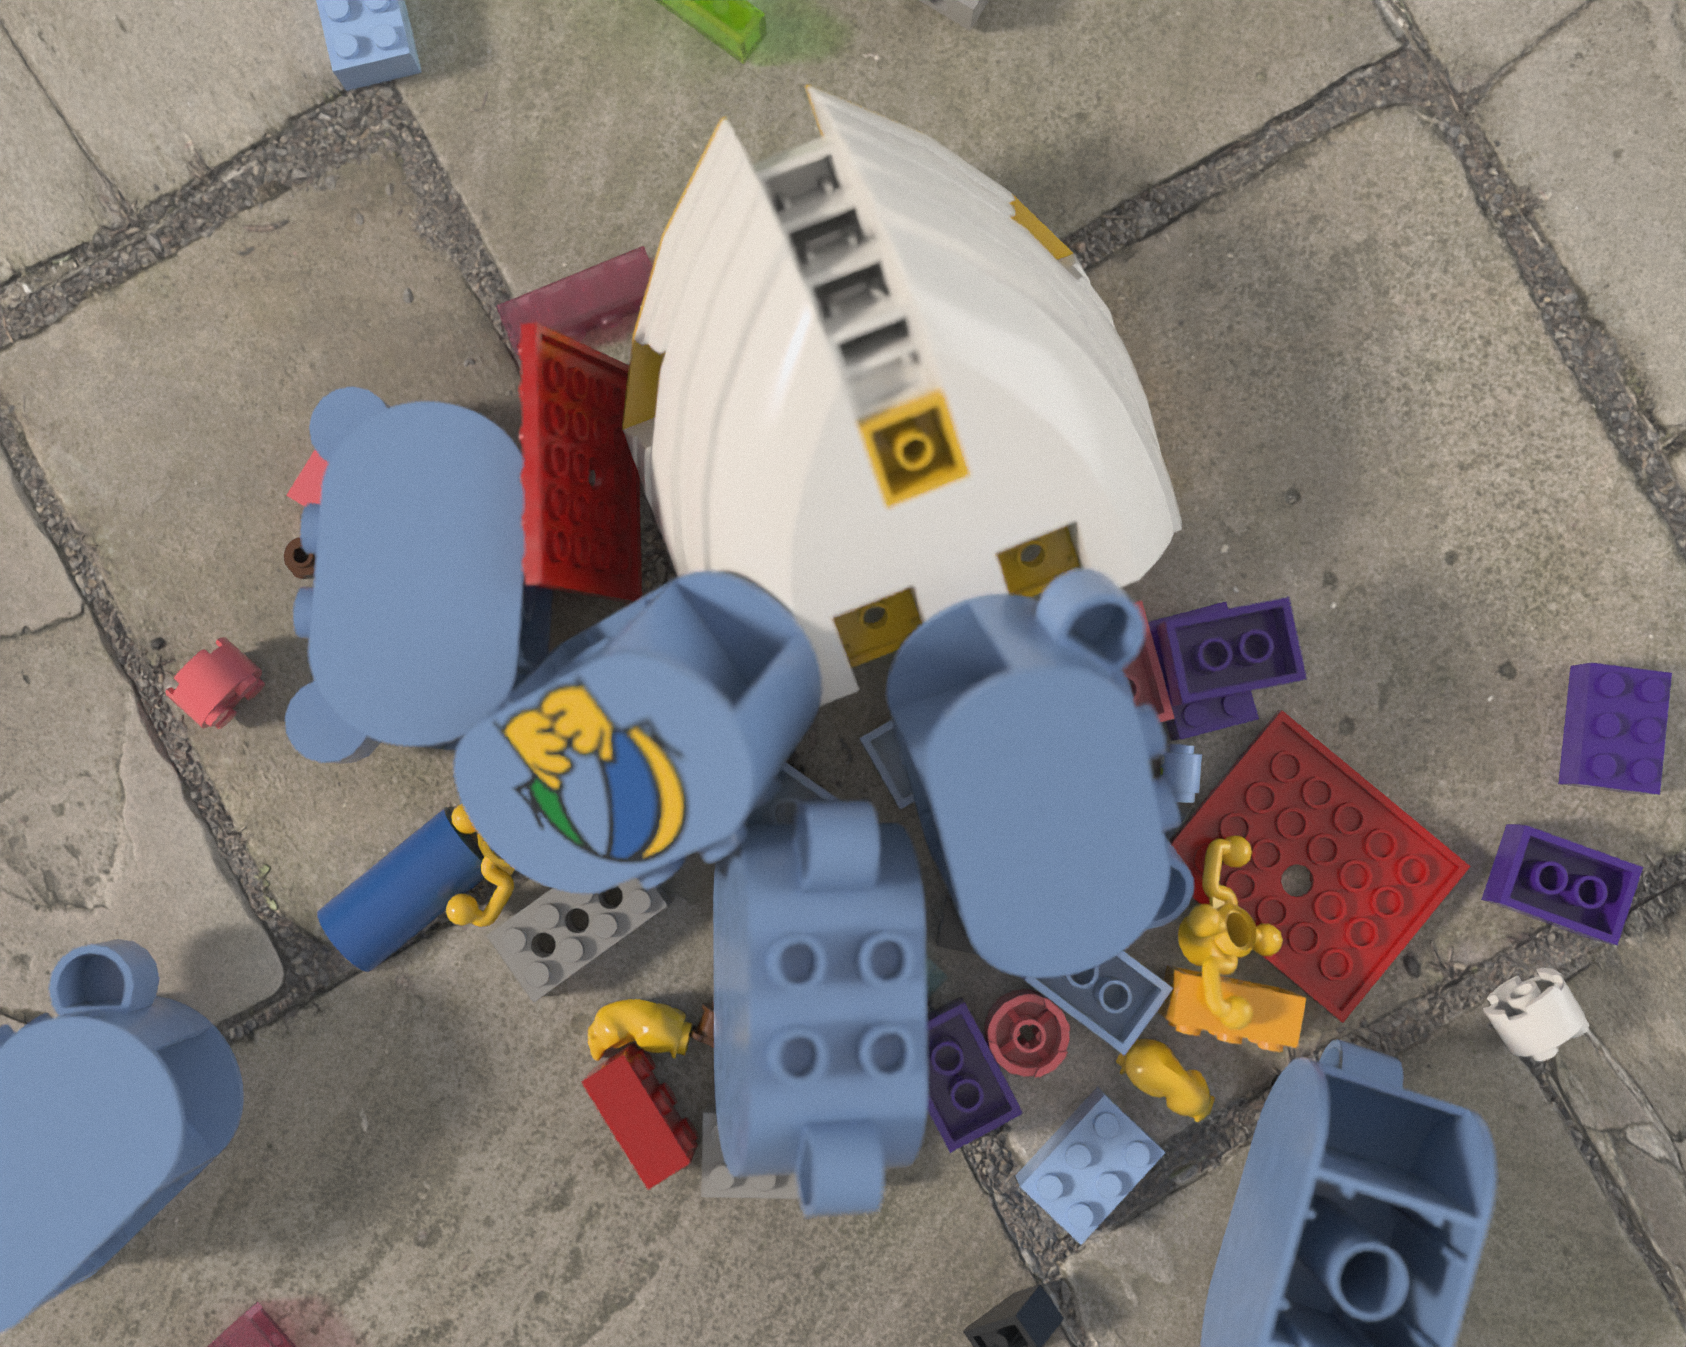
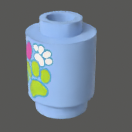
(1182, 771)

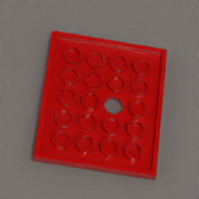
(572, 417)
(1367, 861)

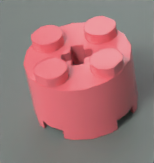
(215, 684)
(1050, 1038)

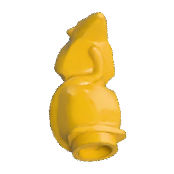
(650, 1024)
(1159, 1074)

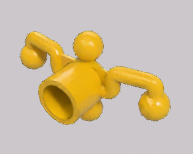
(463, 908)
(1224, 932)

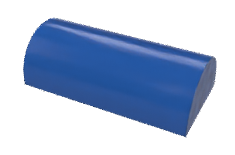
(402, 892)

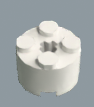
(1536, 1014)

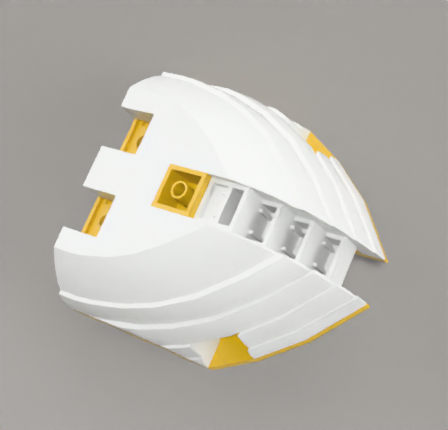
(883, 390)

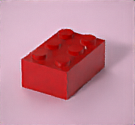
(642, 1114)

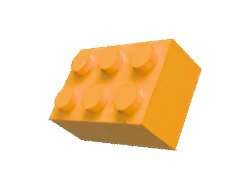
(1275, 1010)

